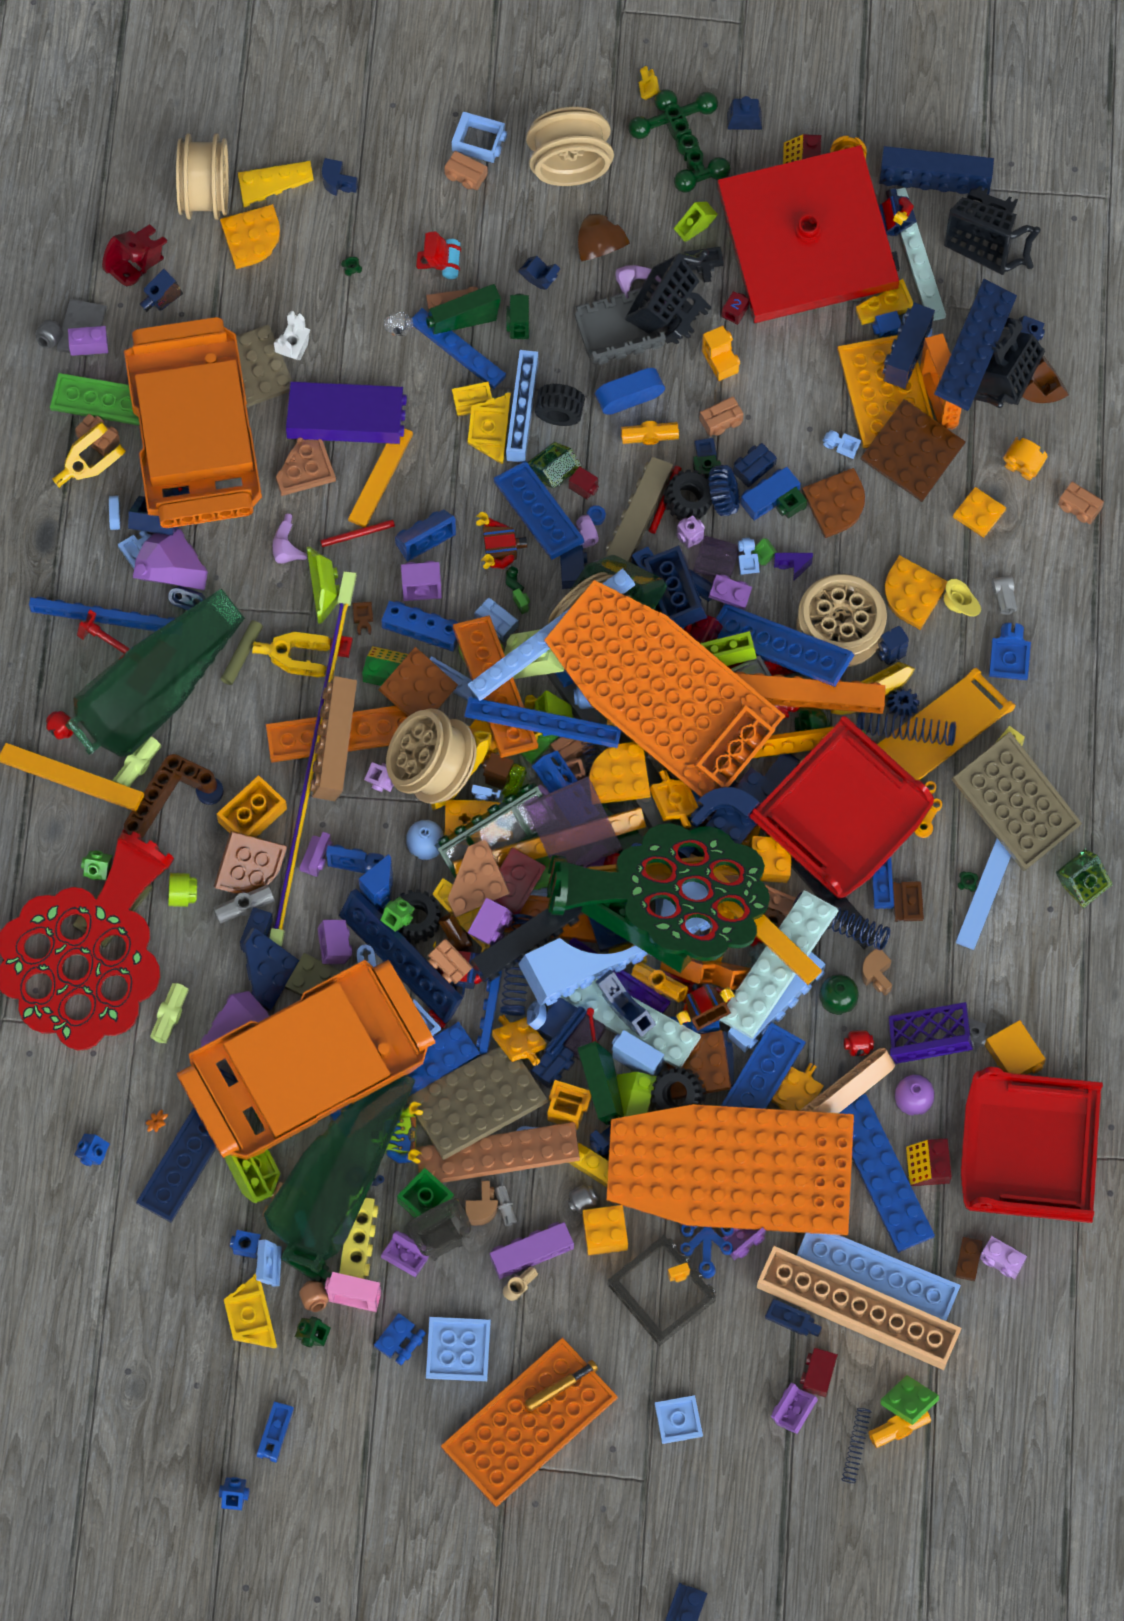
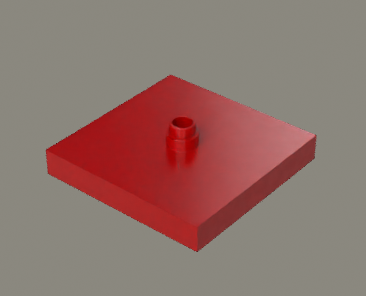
(808, 234)

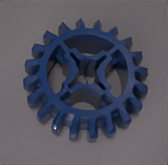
(724, 490)

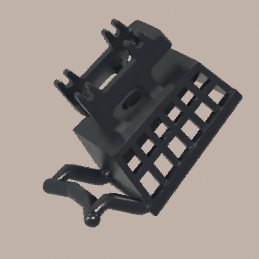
(989, 221)
(672, 291)
(1012, 345)

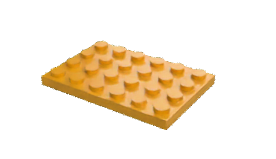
(870, 396)

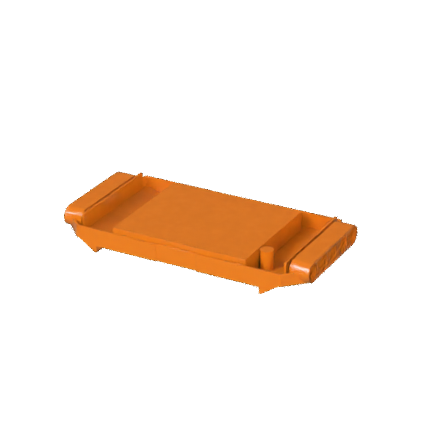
(192, 421)
(307, 1059)

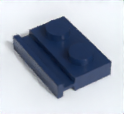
(686, 1604)

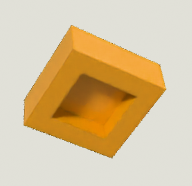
(678, 1272)

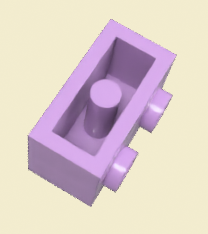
(1003, 1257)

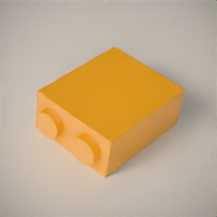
(1015, 1050)

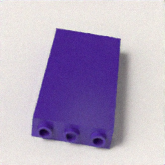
(346, 412)

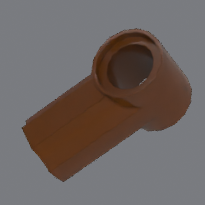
(456, 935)

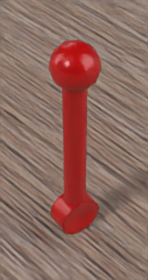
(590, 1012)

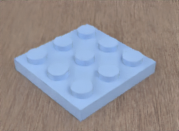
(458, 1349)

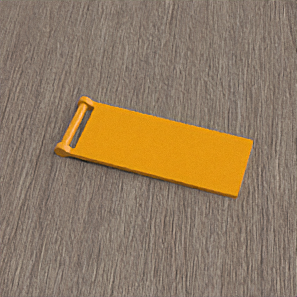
(959, 704)

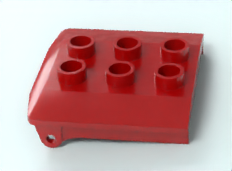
(844, 809)
(1030, 1145)

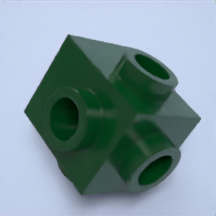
(312, 1332)

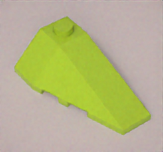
(635, 1092)

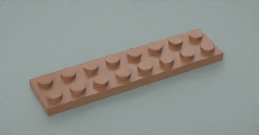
(504, 1153)

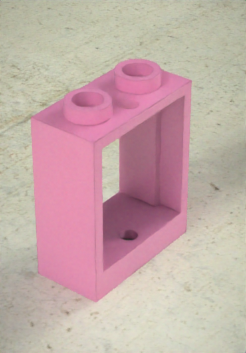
(353, 1291)

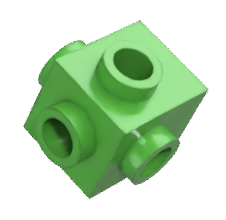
(96, 865)
(397, 914)

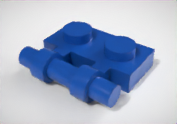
(395, 1335)

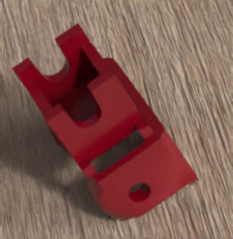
(133, 247)

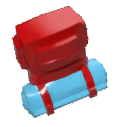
(440, 255)

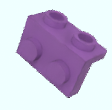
(730, 591)
(315, 855)
(743, 1240)
(404, 1254)
(793, 1408)

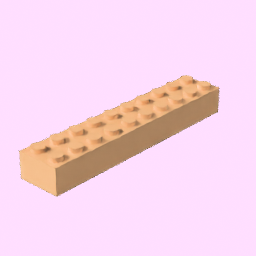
(858, 1307)

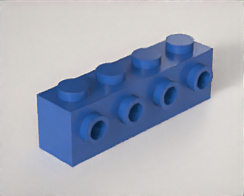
(420, 625)

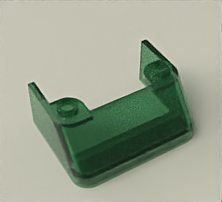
(647, 588)

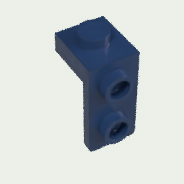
(600, 1141)

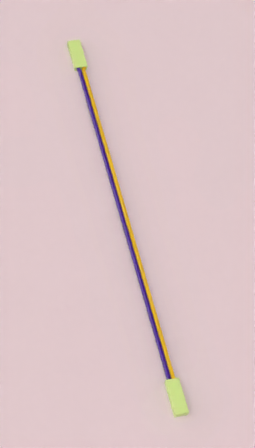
(345, 599)

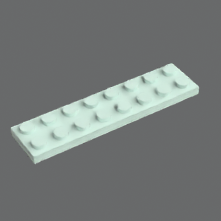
(770, 974)
(666, 1036)

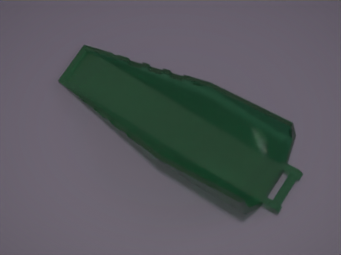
(153, 678)
(334, 1175)

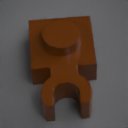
(363, 614)

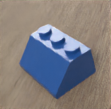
(426, 534)
(378, 883)

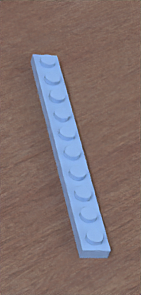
(531, 648)

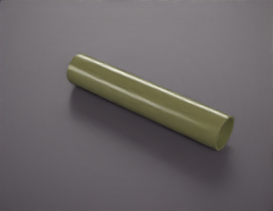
(241, 652)

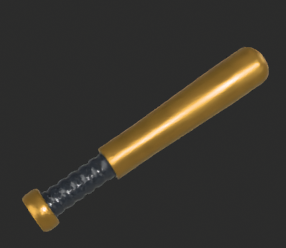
(556, 1388)

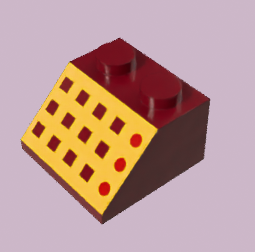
(801, 148)
(929, 1162)

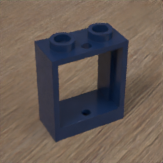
(142, 521)

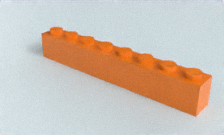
(812, 693)

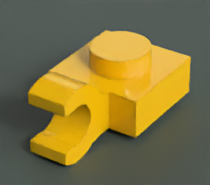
(649, 84)

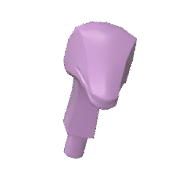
(628, 274)
(282, 549)

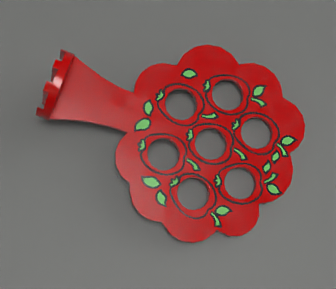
(131, 872)

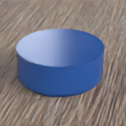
(596, 514)

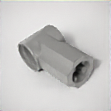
(1004, 589)

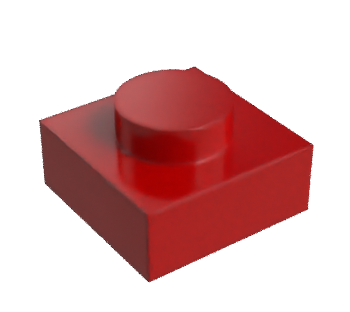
(345, 646)

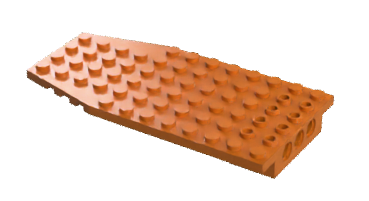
(662, 688)
(735, 1167)

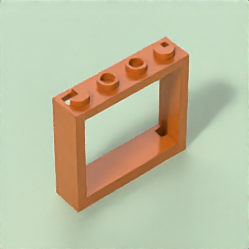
(933, 362)

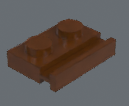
(908, 901)

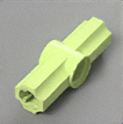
(137, 762)
(169, 1013)

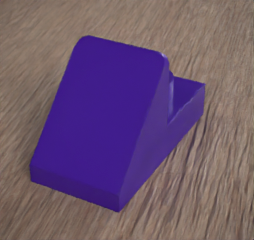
(797, 561)

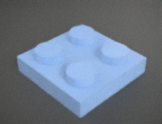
(678, 1419)

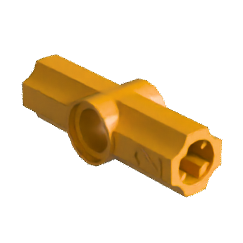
(649, 433)
(668, 986)
(896, 1429)

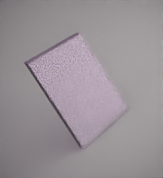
(574, 824)

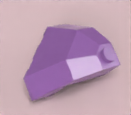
(170, 561)
(238, 1011)

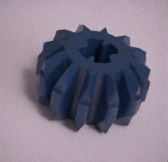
(898, 698)

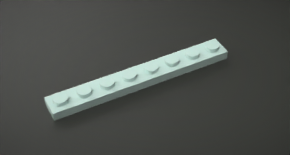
(921, 267)

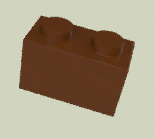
(497, 770)

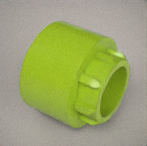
(182, 889)

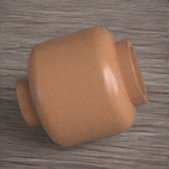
(313, 1296)

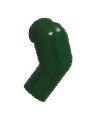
(511, 579)

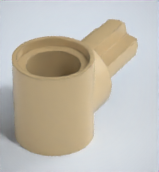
(520, 1283)

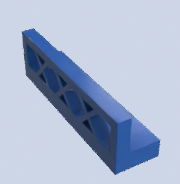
(552, 774)

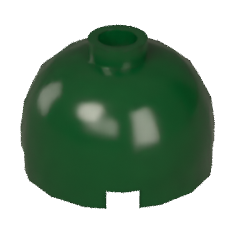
(810, 719)
(839, 994)

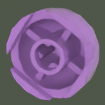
(914, 1095)

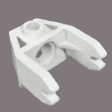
(294, 333)

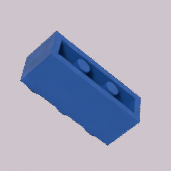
(765, 494)

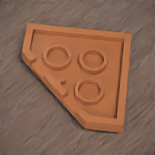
(305, 467)
(477, 880)

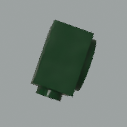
(518, 316)

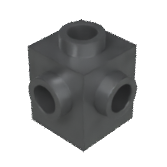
(977, 1035)

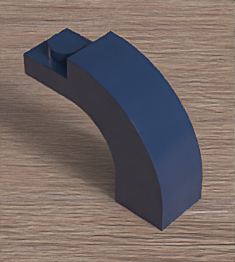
(724, 797)
(624, 1005)

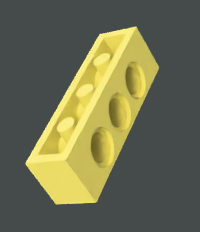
(363, 1249)

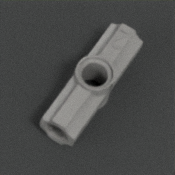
(231, 908)

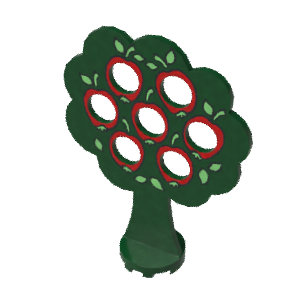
(580, 886)

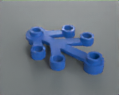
(706, 1235)

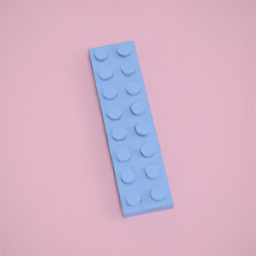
(881, 1273)

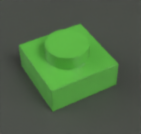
(765, 551)
(521, 600)

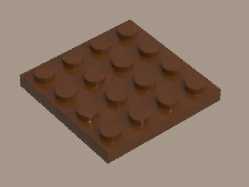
(913, 450)

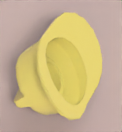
(960, 599)

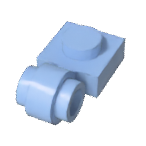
(846, 446)
(748, 562)

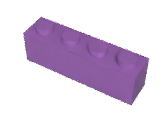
(531, 1250)

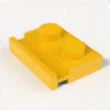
(470, 395)

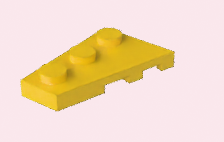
(887, 302)

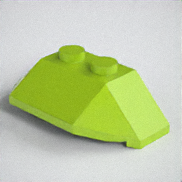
(323, 583)
(255, 1176)

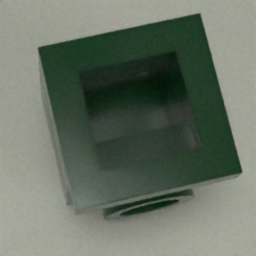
(704, 464)
(794, 498)

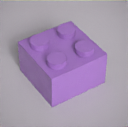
(421, 581)
(491, 922)

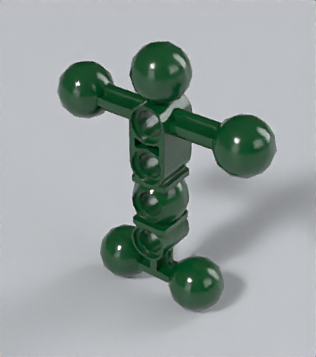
(666, 101)

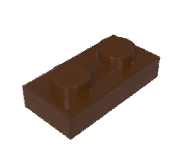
(968, 1259)

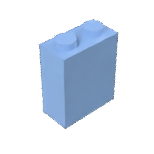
(637, 1054)

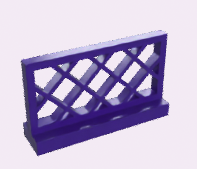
(928, 1048)

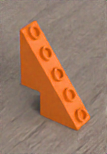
(712, 972)

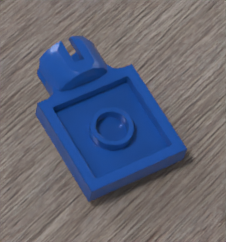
(1010, 654)
(351, 860)

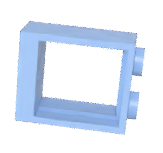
(470, 120)

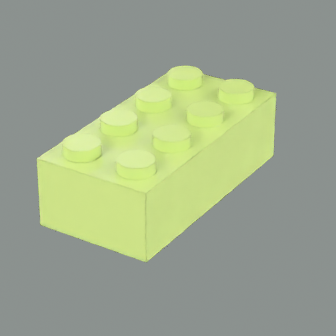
(542, 665)

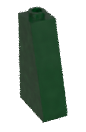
(465, 311)
(602, 1081)

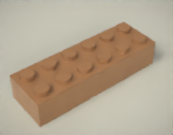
(334, 738)

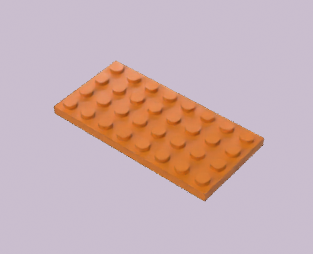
(509, 1443)

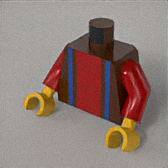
(499, 543)
(705, 1005)

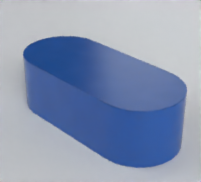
(629, 391)

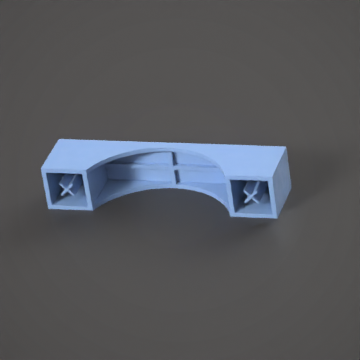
(561, 969)

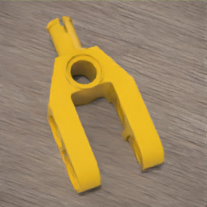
(73, 456)
(297, 640)

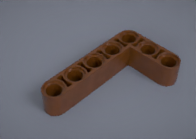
(164, 790)

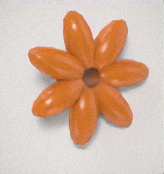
(156, 1121)

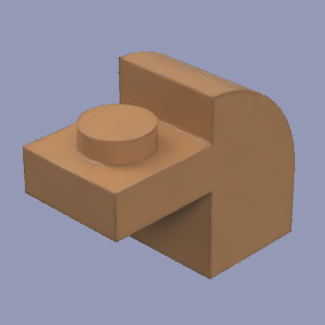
(873, 967)
(484, 1210)

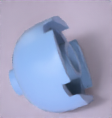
(422, 838)

